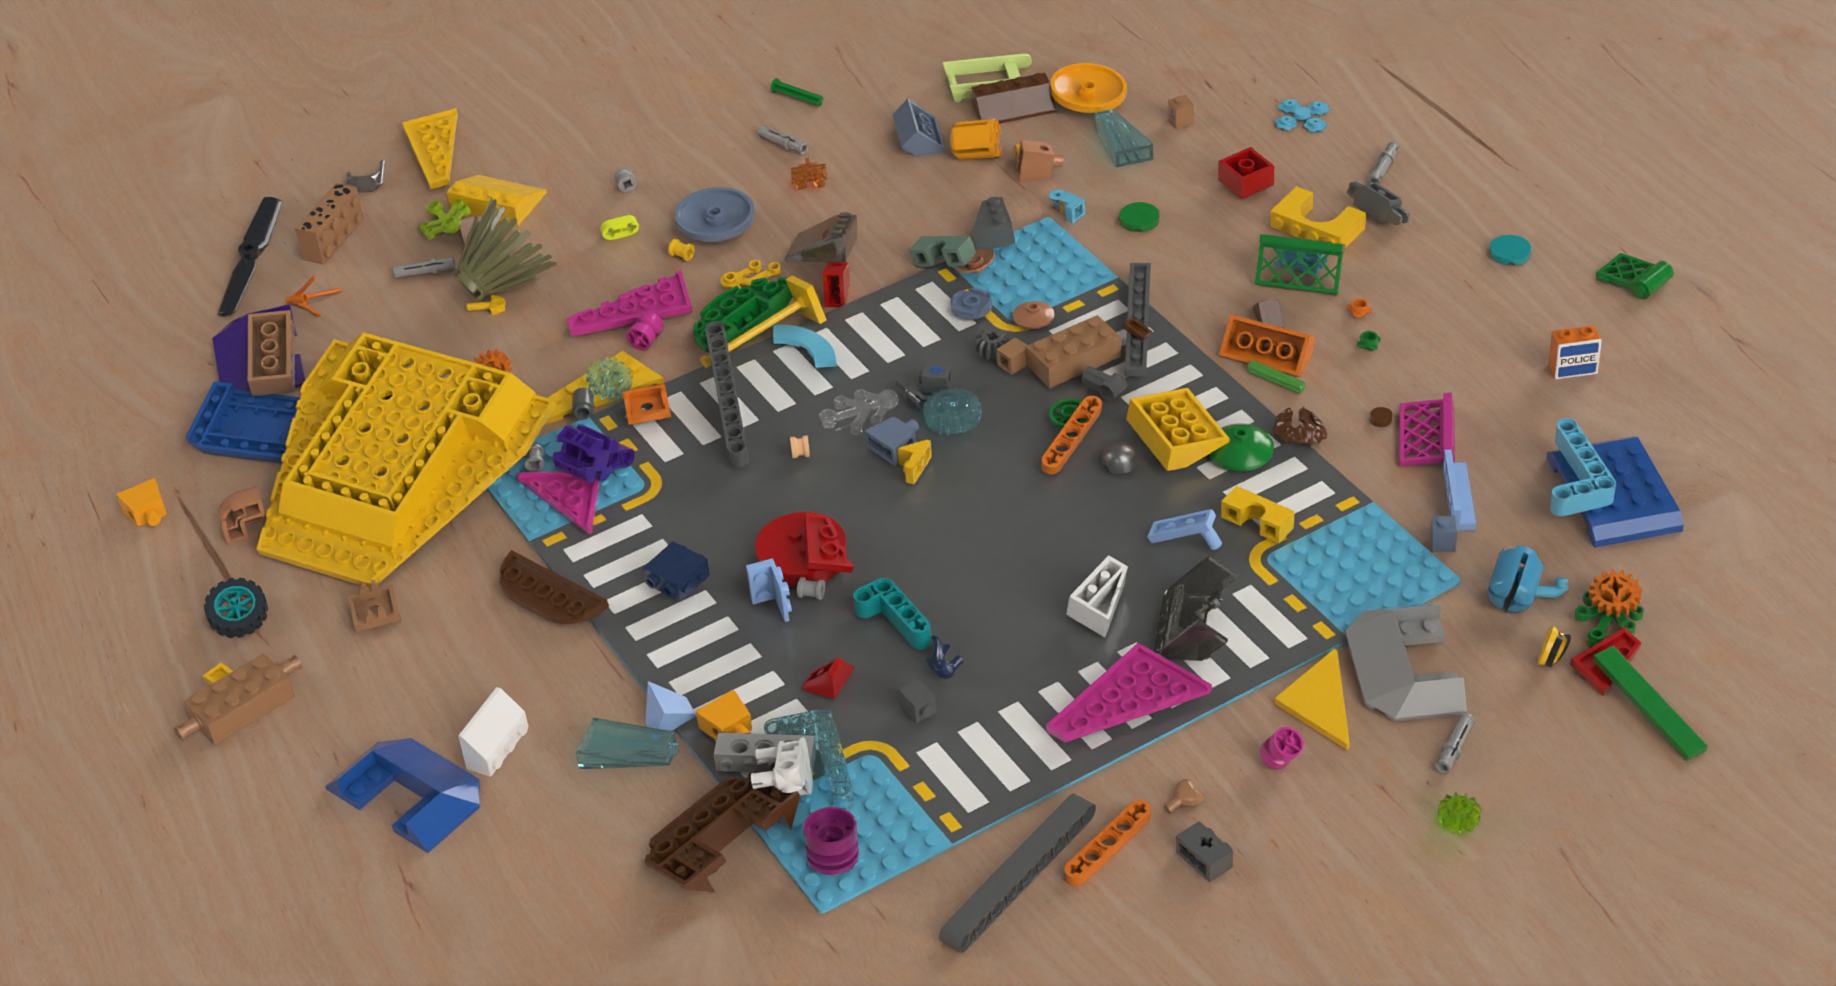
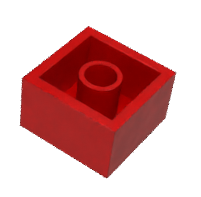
(1246, 173)

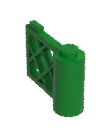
(1644, 281)

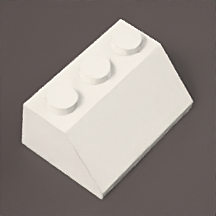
(492, 733)

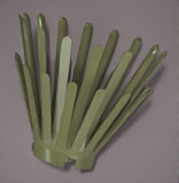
(487, 262)

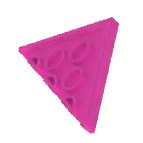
(566, 494)

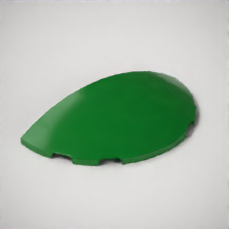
(743, 308)

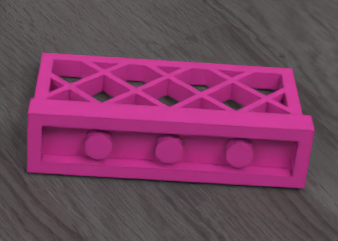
(1444, 430)

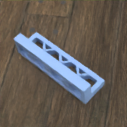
(1458, 493)

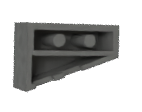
(993, 225)

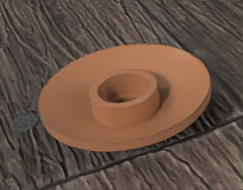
(978, 262)
(1033, 315)

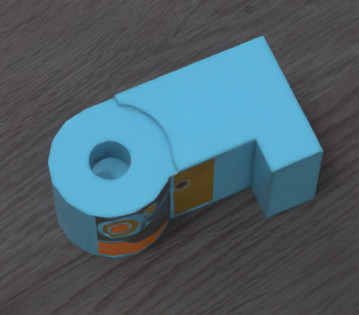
(1067, 204)

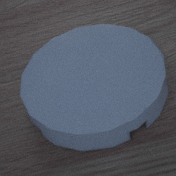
(971, 304)

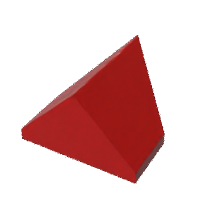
(828, 678)

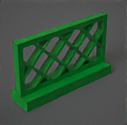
(1300, 245)

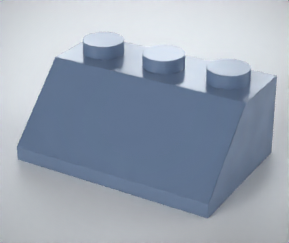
(917, 130)

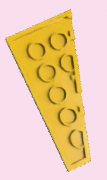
(433, 145)

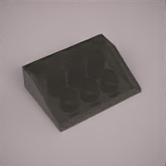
(826, 241)

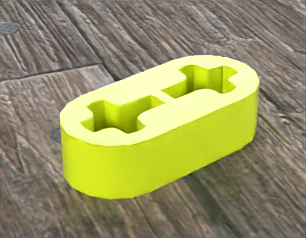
(619, 227)

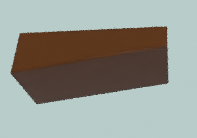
(1137, 328)

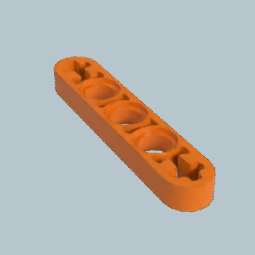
(1071, 442)
(1106, 852)

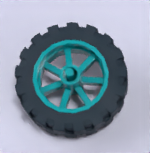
(231, 592)

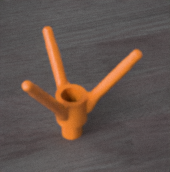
(301, 298)

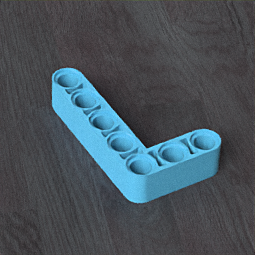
(1596, 483)

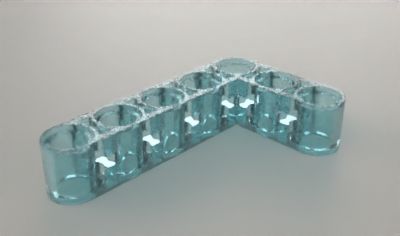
(822, 726)

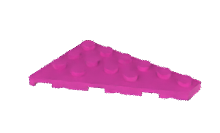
(1128, 690)

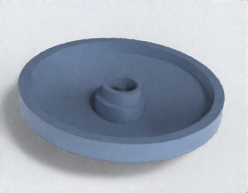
(714, 214)

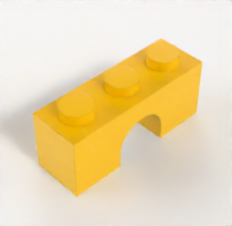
(1243, 505)

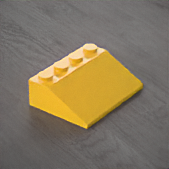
(478, 190)
(1175, 427)

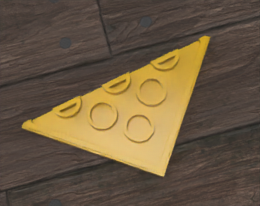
(1319, 700)

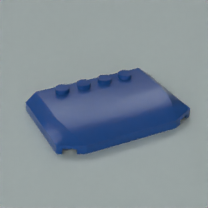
(243, 424)

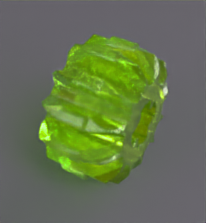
(1459, 813)

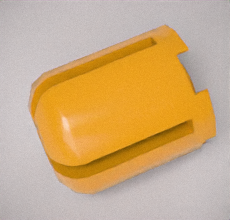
(975, 139)

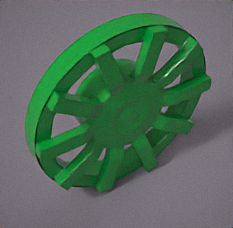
(1066, 412)

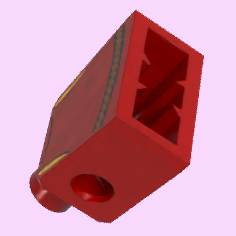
(836, 278)

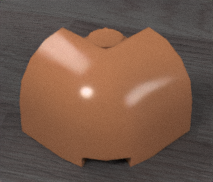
(240, 511)

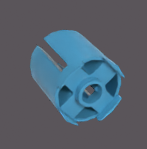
(1525, 578)

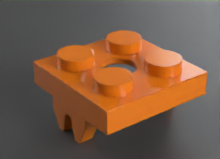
(654, 395)

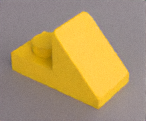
(914, 459)

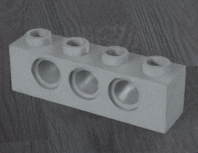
(738, 751)

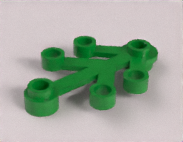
(1598, 634)

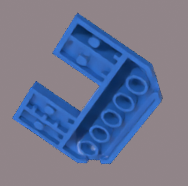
(446, 789)

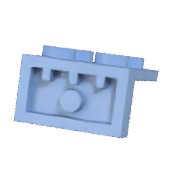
(767, 584)

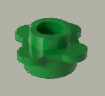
(1369, 340)

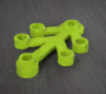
(449, 222)

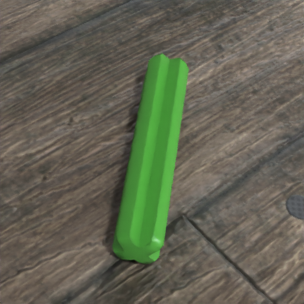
(1276, 376)

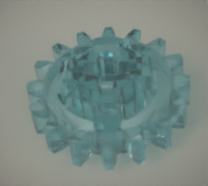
(610, 377)

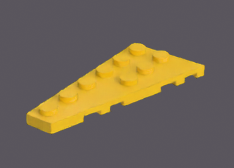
(641, 378)

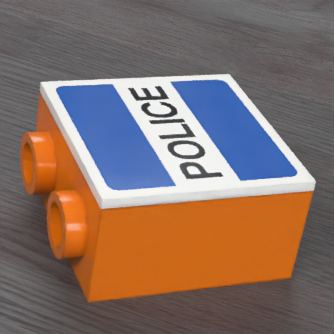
(1574, 352)

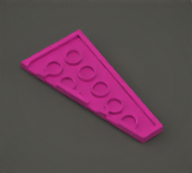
(664, 299)

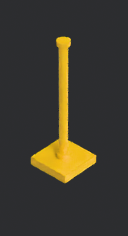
(805, 302)

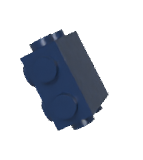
(676, 571)

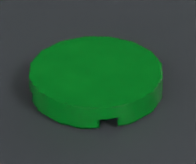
(1139, 216)

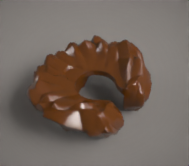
(1310, 432)

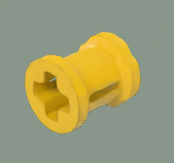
(680, 249)

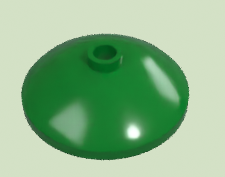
(1246, 450)

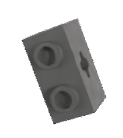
(1204, 851)

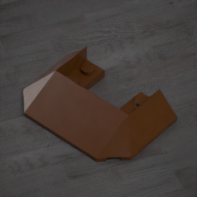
(691, 843)

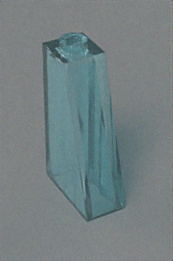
(1122, 139)
(625, 745)

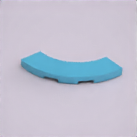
(816, 345)

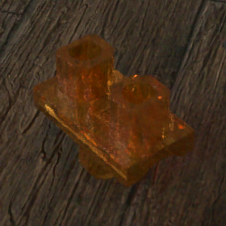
(809, 172)

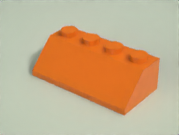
(1267, 344)

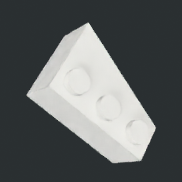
(1098, 596)

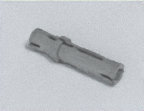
(787, 141)
(1386, 159)
(433, 266)
(1452, 749)

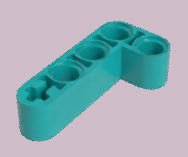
(887, 598)

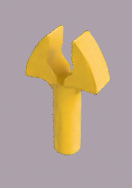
(495, 305)

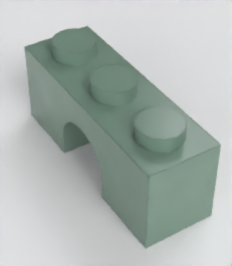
(930, 249)

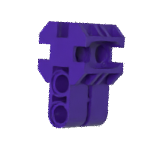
(590, 453)

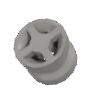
(624, 175)

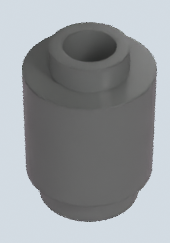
(583, 403)

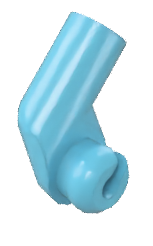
(1554, 591)

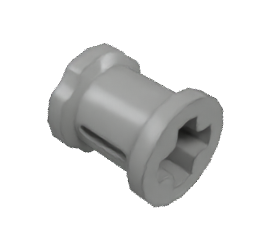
(534, 459)
(810, 588)

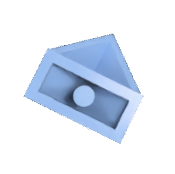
(666, 708)

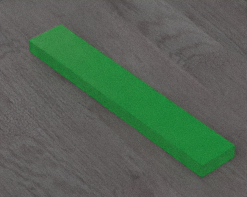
(1650, 703)

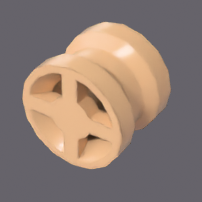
(800, 446)

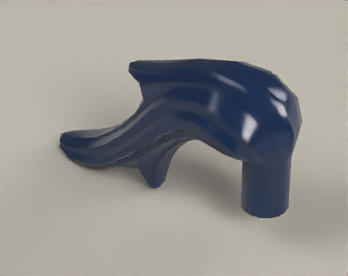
(937, 661)

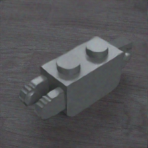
(1378, 203)

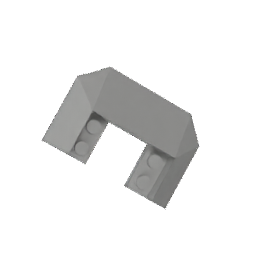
(1384, 670)

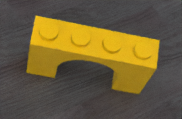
(1290, 218)

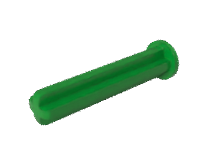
(792, 91)

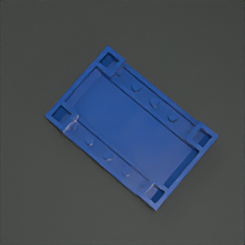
(1641, 498)

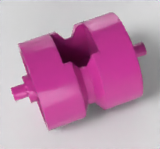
(645, 331)
(1281, 748)

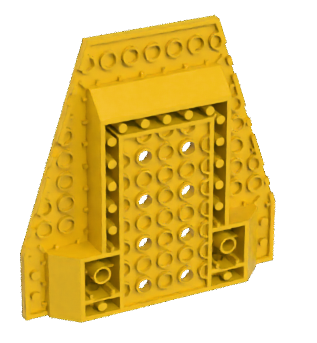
(367, 524)

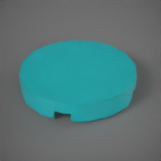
(1510, 249)

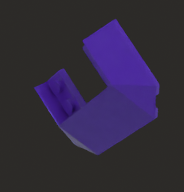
(232, 352)

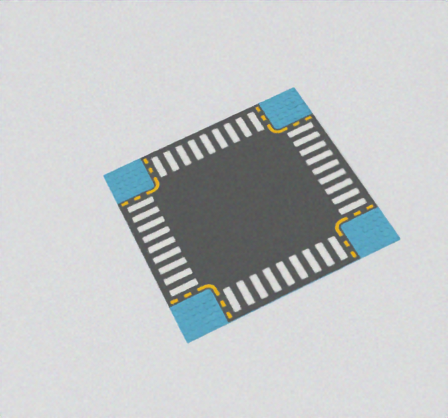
(973, 544)

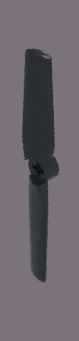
(254, 243)

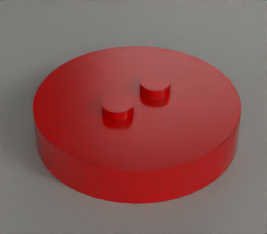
(785, 543)

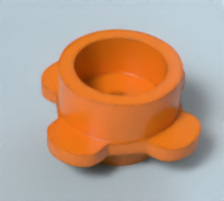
(1359, 307)

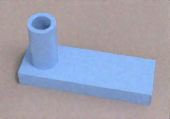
(1186, 525)

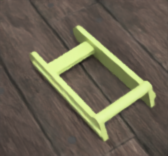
(1010, 63)

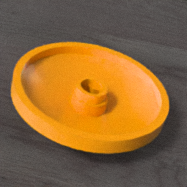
(1088, 87)

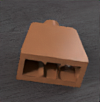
(1036, 160)

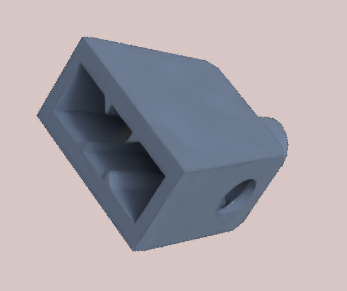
(889, 436)

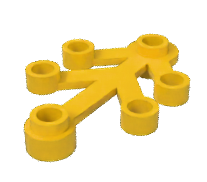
(734, 279)

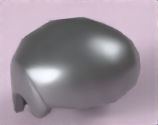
(1119, 458)

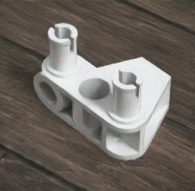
(791, 768)

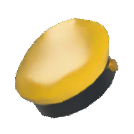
(1553, 647)

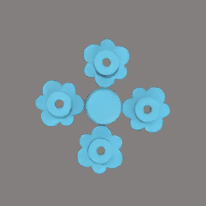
(1302, 113)

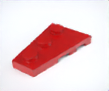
(822, 545)
(1583, 663)

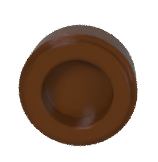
(1381, 417)

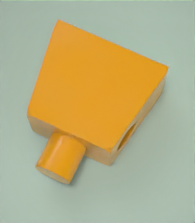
(142, 503)
(724, 715)

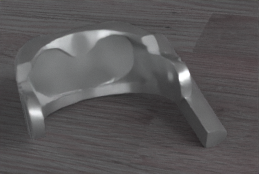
(369, 182)

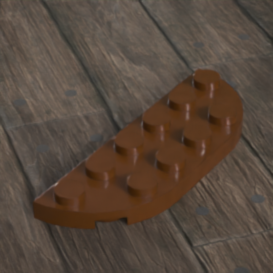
(548, 592)

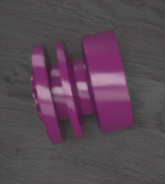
(831, 840)

